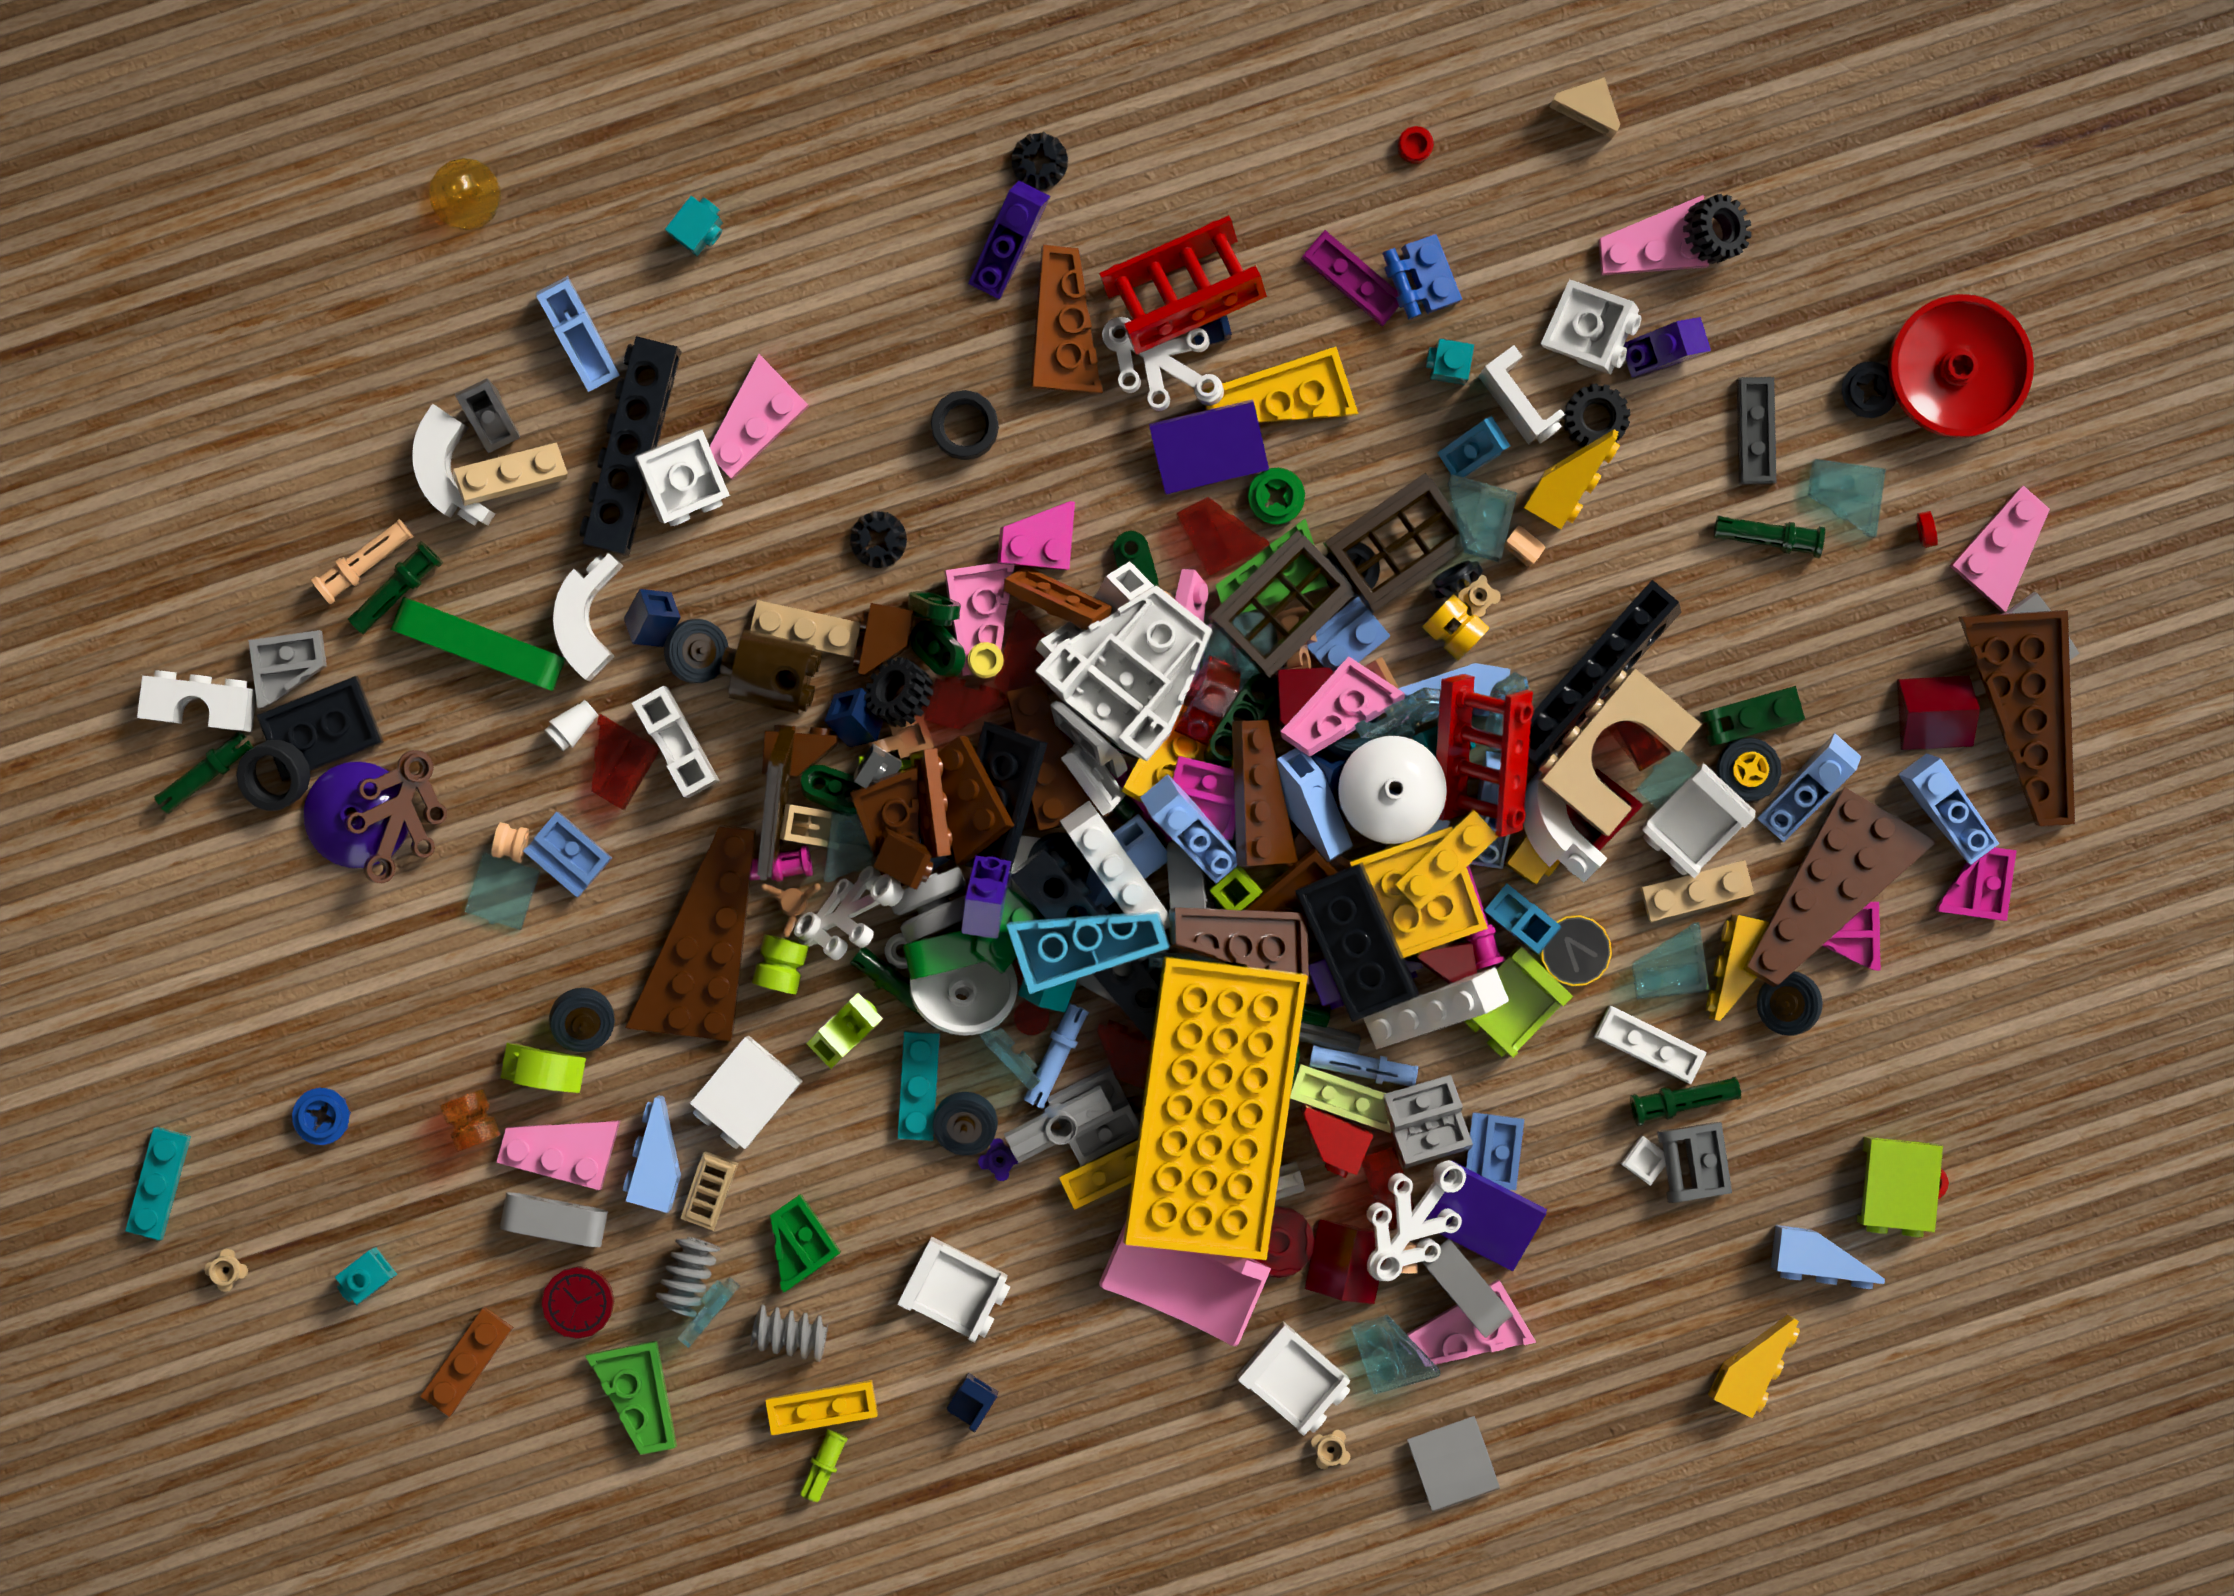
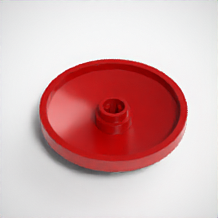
(1961, 366)

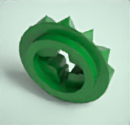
(1276, 479)

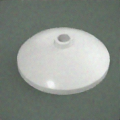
(1366, 794)
(987, 1002)

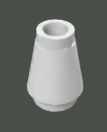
(571, 725)

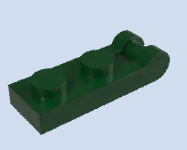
(1754, 715)

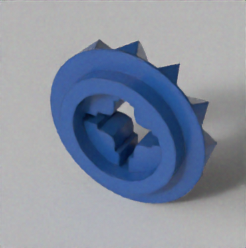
(305, 1121)

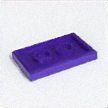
(1209, 446)
(1493, 1219)

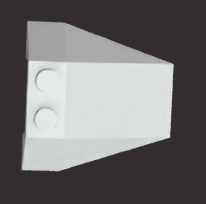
(1130, 670)

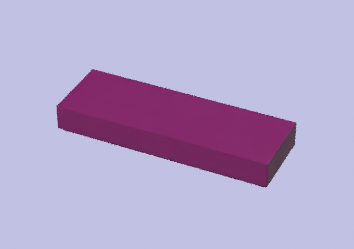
(1352, 277)

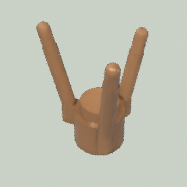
(791, 902)

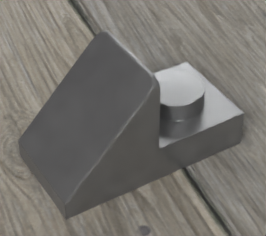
(488, 415)

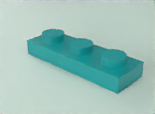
(918, 1085)
(158, 1183)

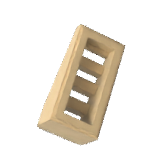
(719, 1163)

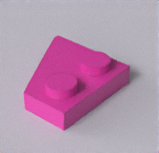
(1039, 540)
(1210, 789)
(1982, 887)
(1860, 938)

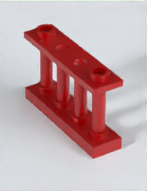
(1195, 309)
(1453, 750)

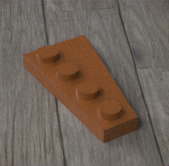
(1063, 337)

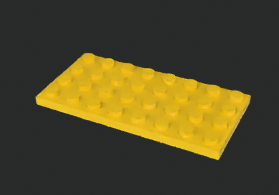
(1215, 1108)

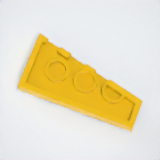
(1295, 390)

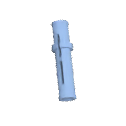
(1062, 1041)
(1363, 1066)

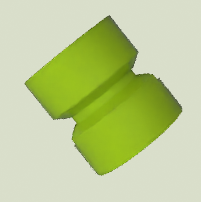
(780, 964)

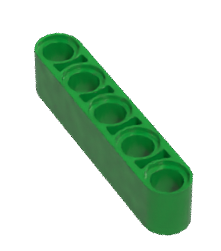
(478, 644)
(942, 953)

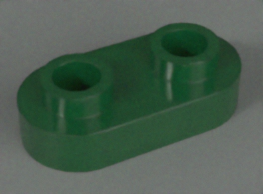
(1141, 559)
(934, 606)
(938, 649)
(836, 788)

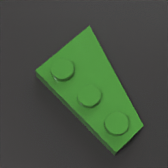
(1276, 590)
(639, 1393)

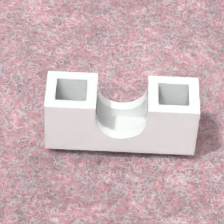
(165, 698)
(676, 741)

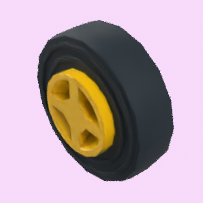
(1764, 765)

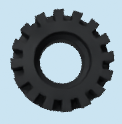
(1702, 233)
(1595, 395)
(908, 702)

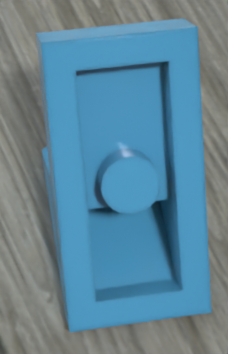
(1474, 448)

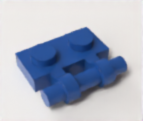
(1430, 274)

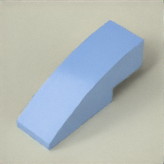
(577, 333)

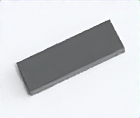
(1756, 430)

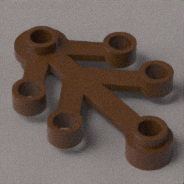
(399, 811)

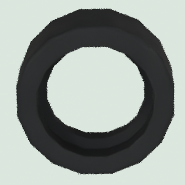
(961, 398)
(252, 788)

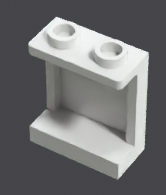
(1514, 402)
(1697, 821)
(745, 1093)
(955, 1289)
(1295, 1379)

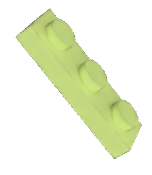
(1340, 1097)

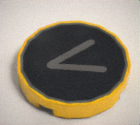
(1577, 951)

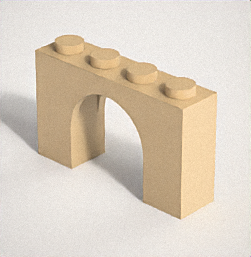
(1571, 771)

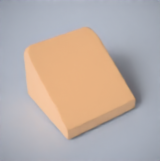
(1524, 546)

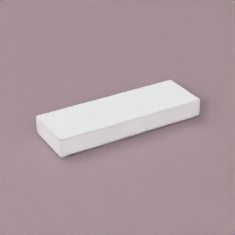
(1650, 1044)

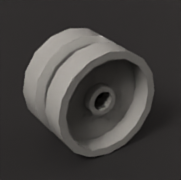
(932, 905)

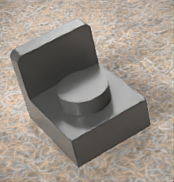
(876, 765)

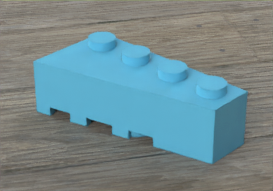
(1078, 946)

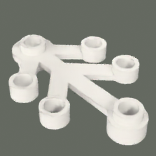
(1158, 358)
(813, 927)
(1412, 1223)

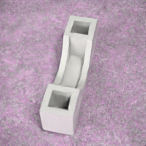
(1112, 862)
(1437, 1009)

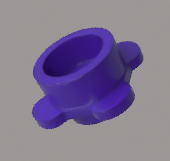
(989, 1161)

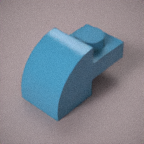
(1522, 919)

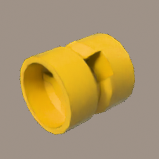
(1465, 636)

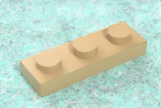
(510, 474)
(823, 631)
(1690, 893)

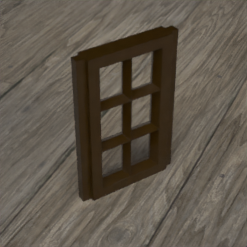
(1378, 517)
(1259, 581)
(775, 799)

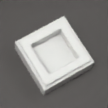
(1645, 1160)

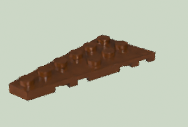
(2028, 684)
(1844, 869)
(700, 964)

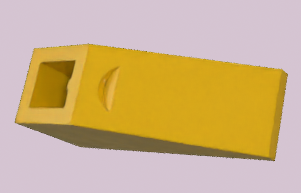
(1564, 483)
(1741, 938)
(1748, 1372)

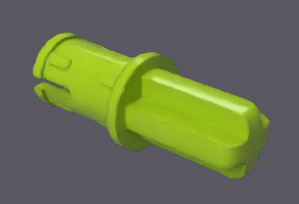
(823, 1465)

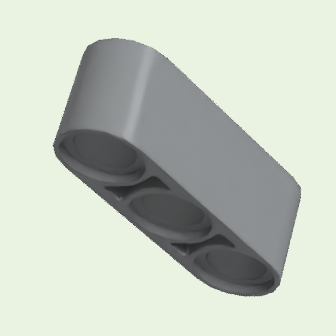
(1187, 881)
(553, 1219)
(1468, 1289)

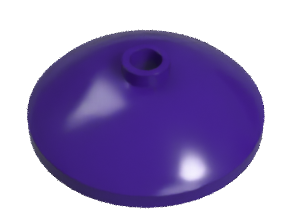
(328, 807)

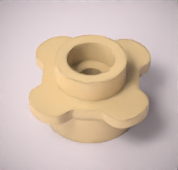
(1489, 596)
(225, 1280)
(1327, 1459)

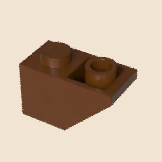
(886, 636)
(807, 748)
(902, 858)

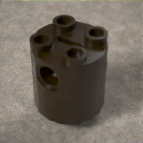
(759, 671)

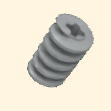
(687, 1275)
(789, 1333)

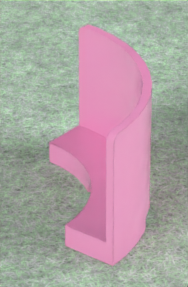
(1194, 1287)

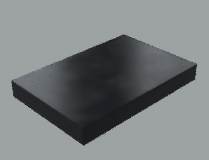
(324, 725)

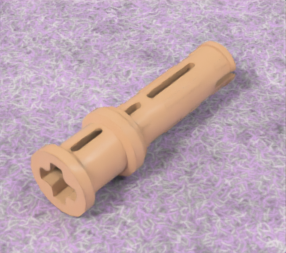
(348, 571)

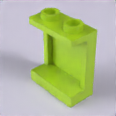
(1532, 1000)
(1901, 1186)

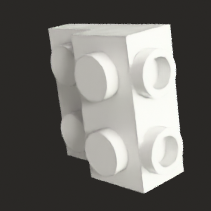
(1592, 327)
(682, 478)

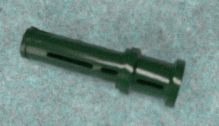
(1785, 537)
(406, 576)
(1669, 1102)

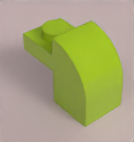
(1235, 890)
(845, 1030)
(543, 1068)

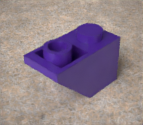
(1666, 346)
(986, 897)

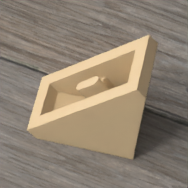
(1589, 105)
(805, 825)

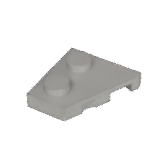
(285, 663)

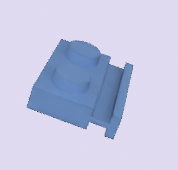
(1348, 633)
(567, 854)
(1496, 1148)

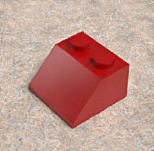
(1337, 1140)

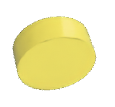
(985, 660)

